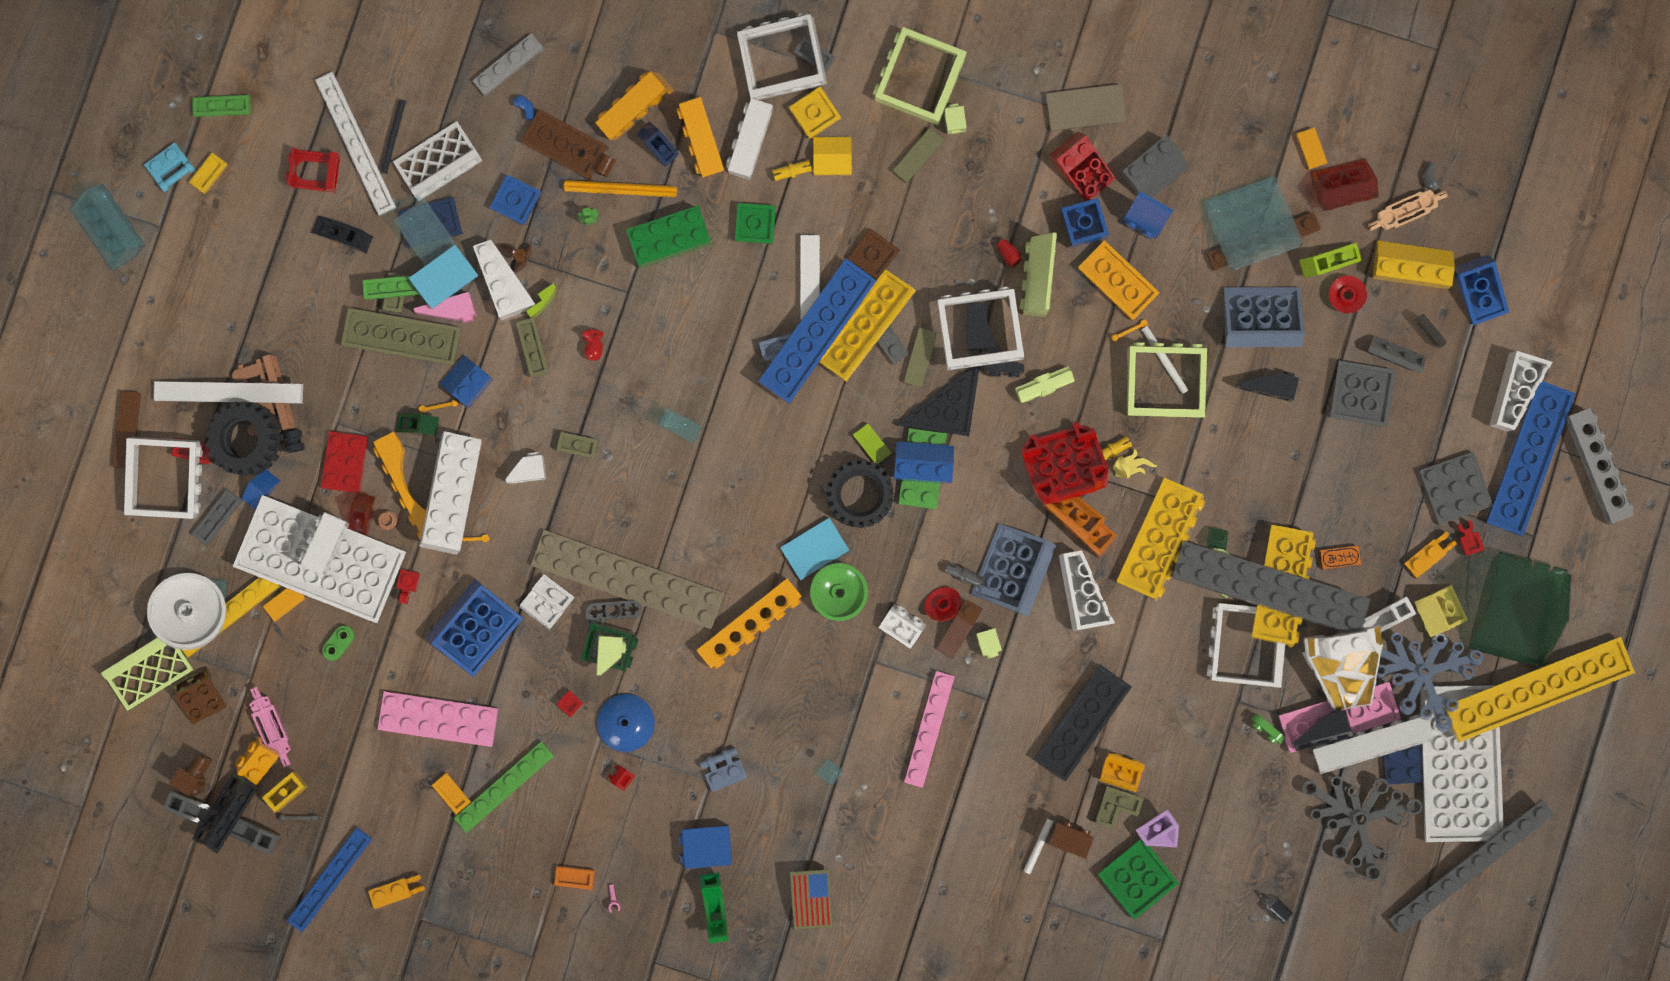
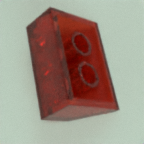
(1345, 184)

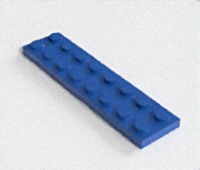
(817, 331)
(1530, 458)

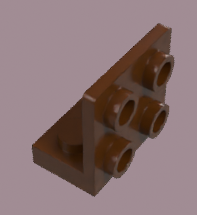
(198, 696)

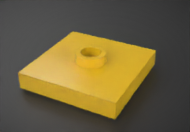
(814, 112)

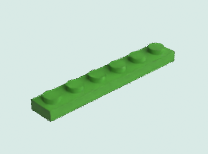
(504, 787)

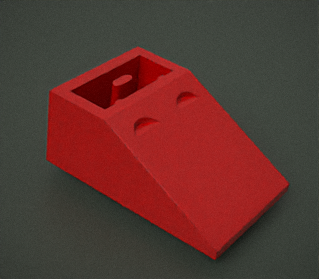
(1082, 166)

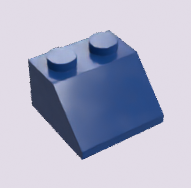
(466, 381)

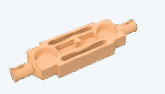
(1425, 202)

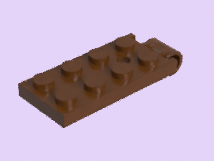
(562, 142)

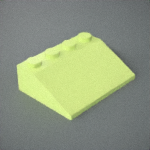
(1039, 275)

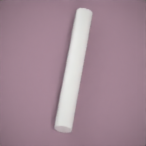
(1038, 846)

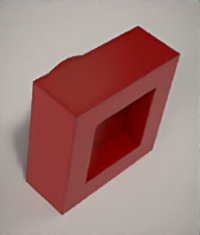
(570, 703)

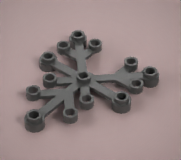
(1339, 806)

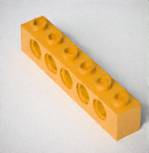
(784, 589)

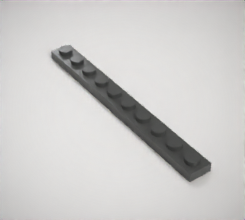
(1471, 866)

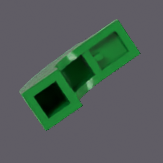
(714, 907)

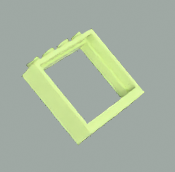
(886, 73)
(1159, 348)

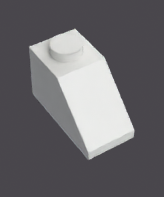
(528, 469)

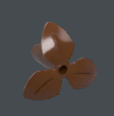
(519, 255)

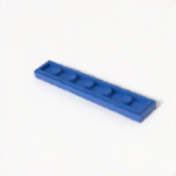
(329, 879)

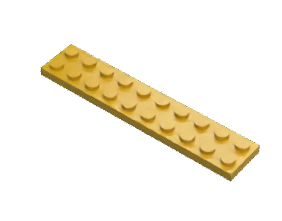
(1540, 689)

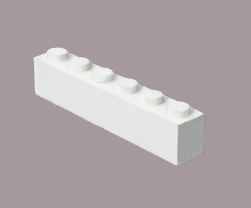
(1373, 744)

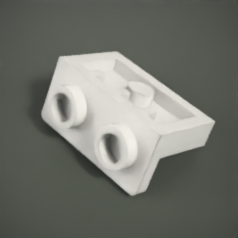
(902, 625)

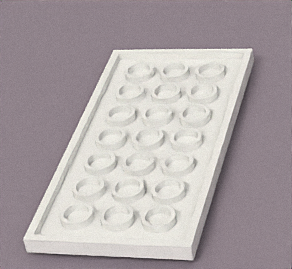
(357, 577)
(1460, 778)

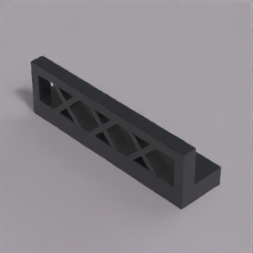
(228, 813)

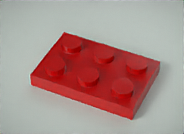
(344, 462)

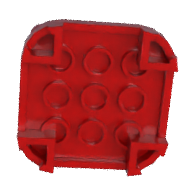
(1065, 464)

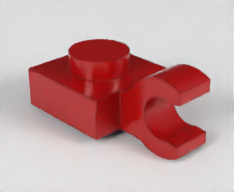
(408, 583)

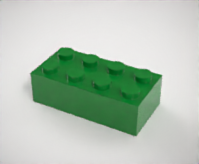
(669, 237)

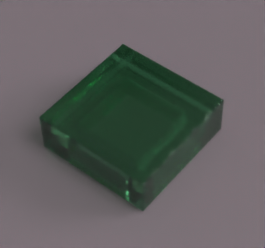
(1217, 538)

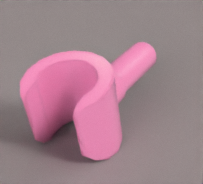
(613, 898)

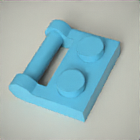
(166, 162)

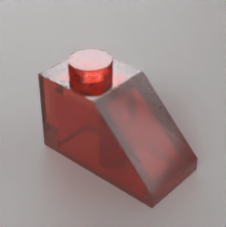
(361, 513)

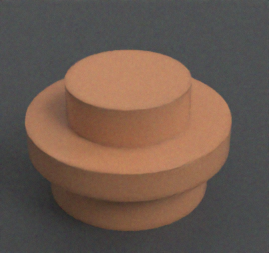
(387, 520)

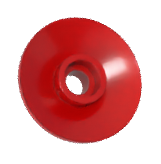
(1357, 293)
(939, 599)

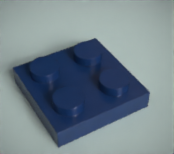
(1404, 766)

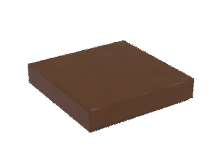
(873, 254)

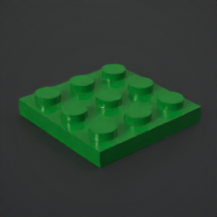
(1138, 878)

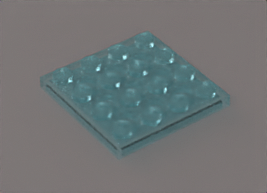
(1253, 223)

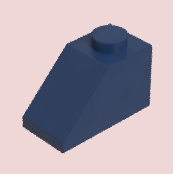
(657, 143)

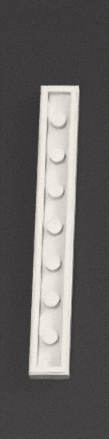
(355, 143)
(228, 392)

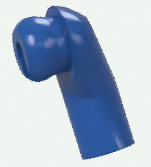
(527, 105)

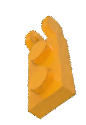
(1428, 556)
(394, 892)

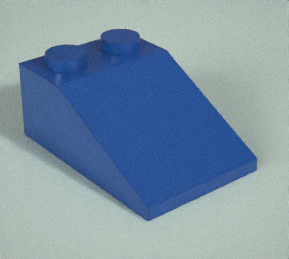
(1147, 215)
(1481, 289)

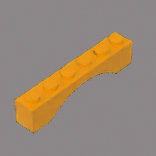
(392, 454)

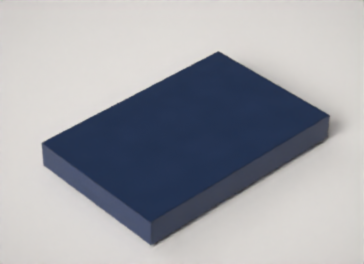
(448, 215)

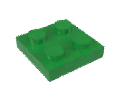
(755, 223)

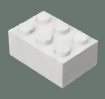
(323, 544)

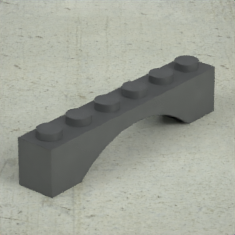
(244, 830)

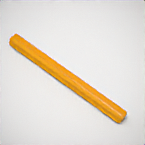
(620, 188)

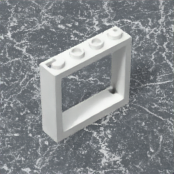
(787, 87)
(987, 359)
(131, 477)
(1278, 658)

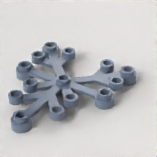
(1435, 701)

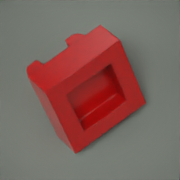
(621, 778)

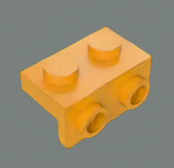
(256, 761)
(1122, 772)

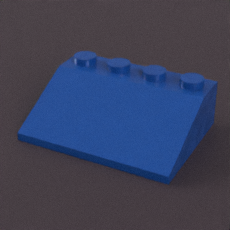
(474, 627)

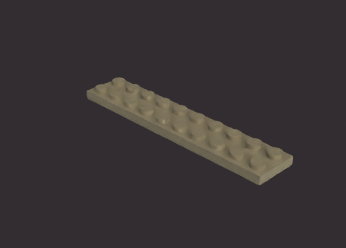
(627, 579)

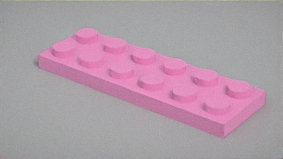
(1360, 718)
(438, 719)

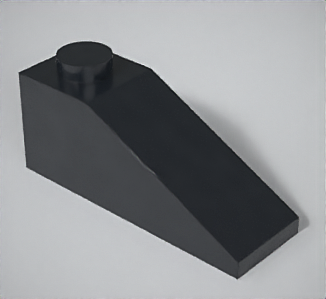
(342, 234)
(1277, 386)
(1327, 730)

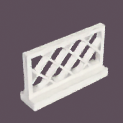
(448, 172)

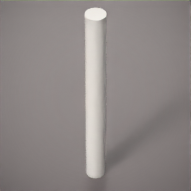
(1166, 362)

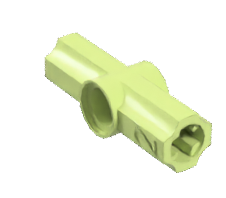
(1044, 384)

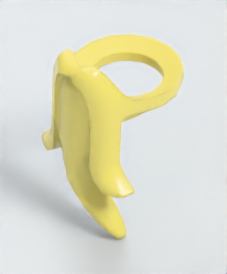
(1128, 466)

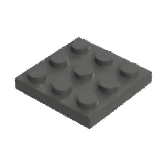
(1362, 393)
(1455, 488)

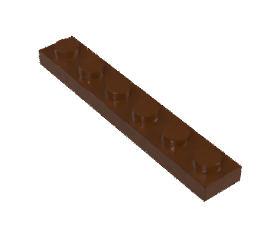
(1306, 225)

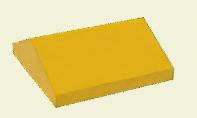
(832, 155)

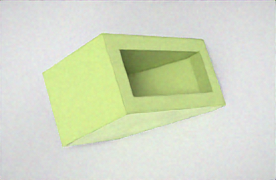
(609, 652)

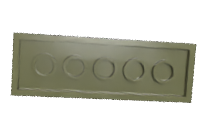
(401, 336)

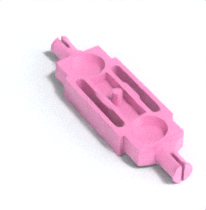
(262, 708)

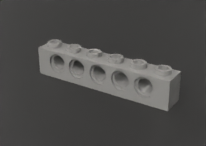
(1597, 477)

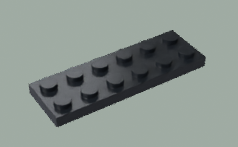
(1082, 722)

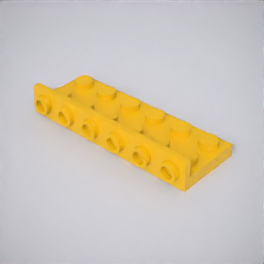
(1161, 539)
(1287, 552)

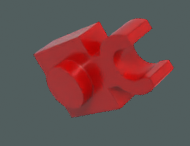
(1471, 542)

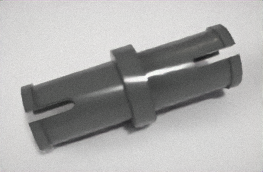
(965, 575)

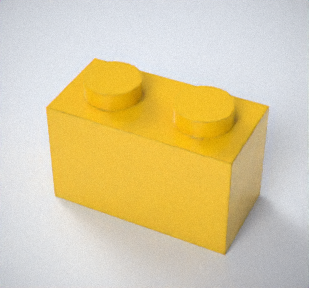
(285, 791)

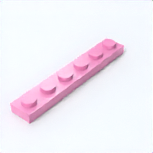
(929, 729)

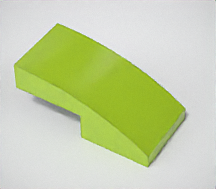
(546, 297)

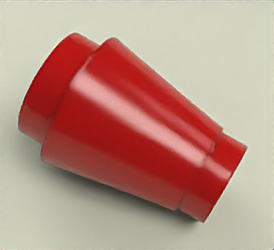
(1009, 253)

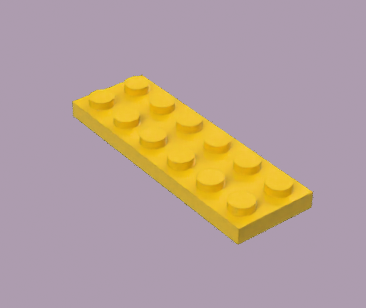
(867, 324)

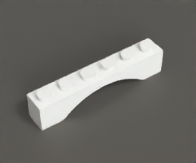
(1385, 617)

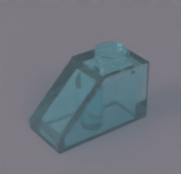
(680, 426)

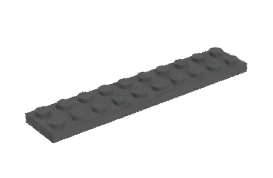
(1271, 588)

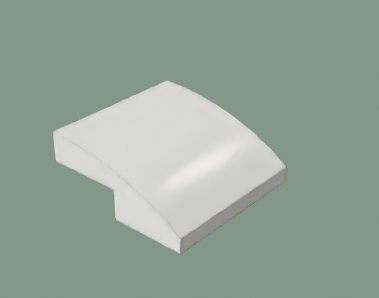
(546, 602)

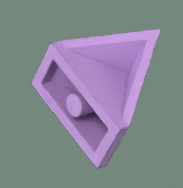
(1160, 830)

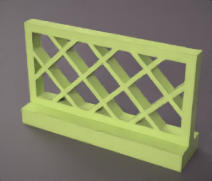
(134, 659)

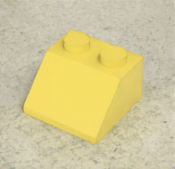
(1441, 611)

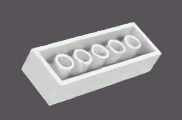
(450, 493)

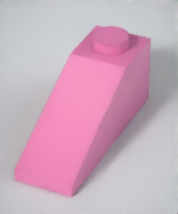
(454, 308)

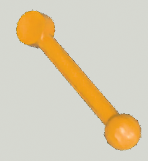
(1143, 324)
(422, 409)
(485, 538)

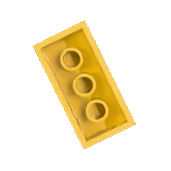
(1413, 265)

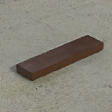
(126, 425)

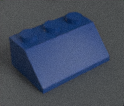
(924, 462)

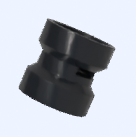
(293, 441)

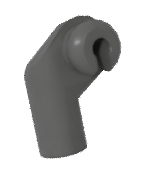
(1429, 178)

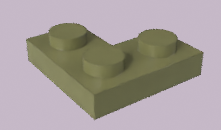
(1116, 801)

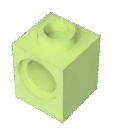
(955, 119)
(989, 643)

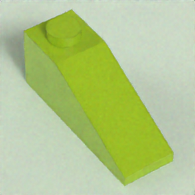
(1330, 260)

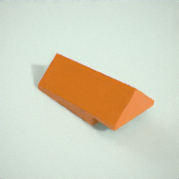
(1083, 523)

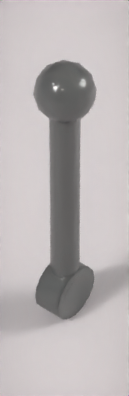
(282, 817)

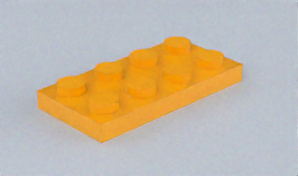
(1118, 280)

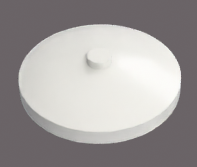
(186, 611)

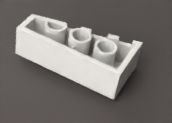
(1083, 595)

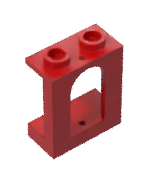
(299, 156)

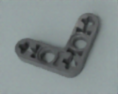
(589, 617)

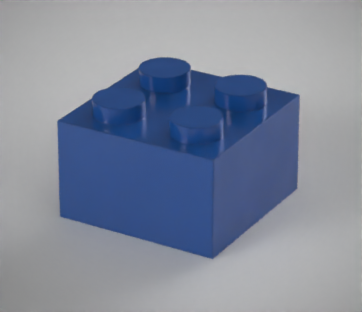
(1084, 223)

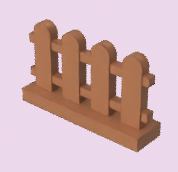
(271, 367)

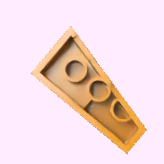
(633, 104)
(701, 137)

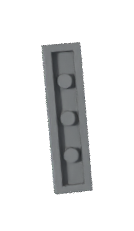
(508, 64)

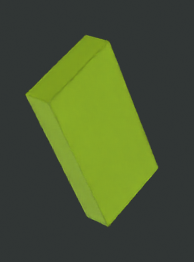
(872, 444)

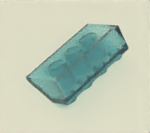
(107, 227)

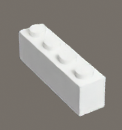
(750, 139)

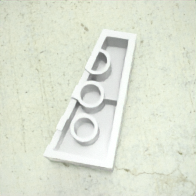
(505, 288)
(1517, 388)

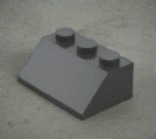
(1155, 168)

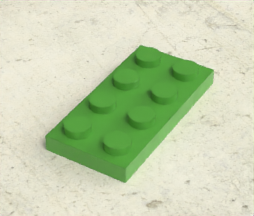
(921, 493)

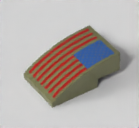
(811, 899)

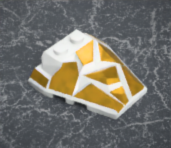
(1346, 665)

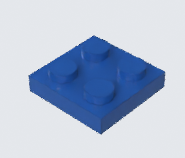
(515, 200)

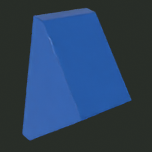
(261, 485)

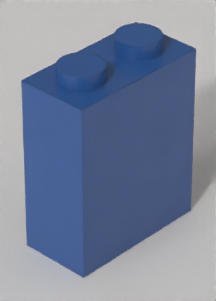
(706, 847)

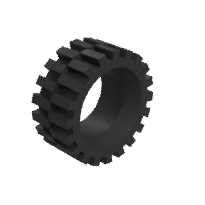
(866, 469)

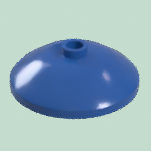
(639, 727)

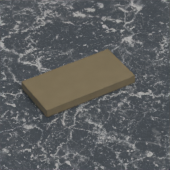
(1086, 107)

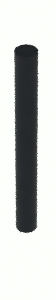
(392, 137)

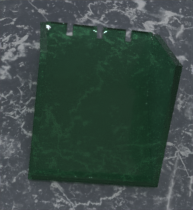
(1521, 610)

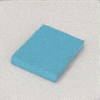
(443, 277)
(814, 549)

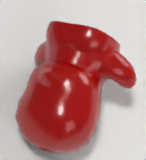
(594, 346)

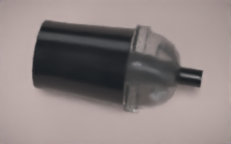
(1276, 907)

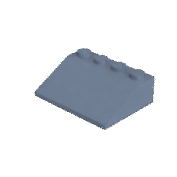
(1263, 317)
(1014, 569)

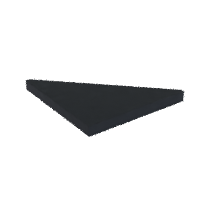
(949, 409)

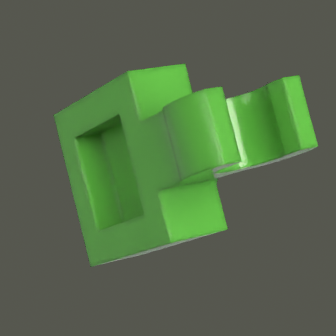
(588, 216)

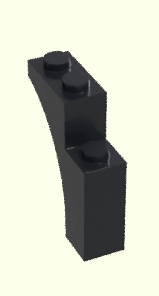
(980, 339)

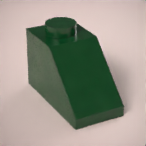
(417, 424)

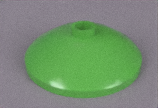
(839, 577)

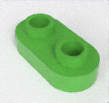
(338, 643)
(1261, 724)

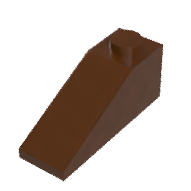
(959, 629)

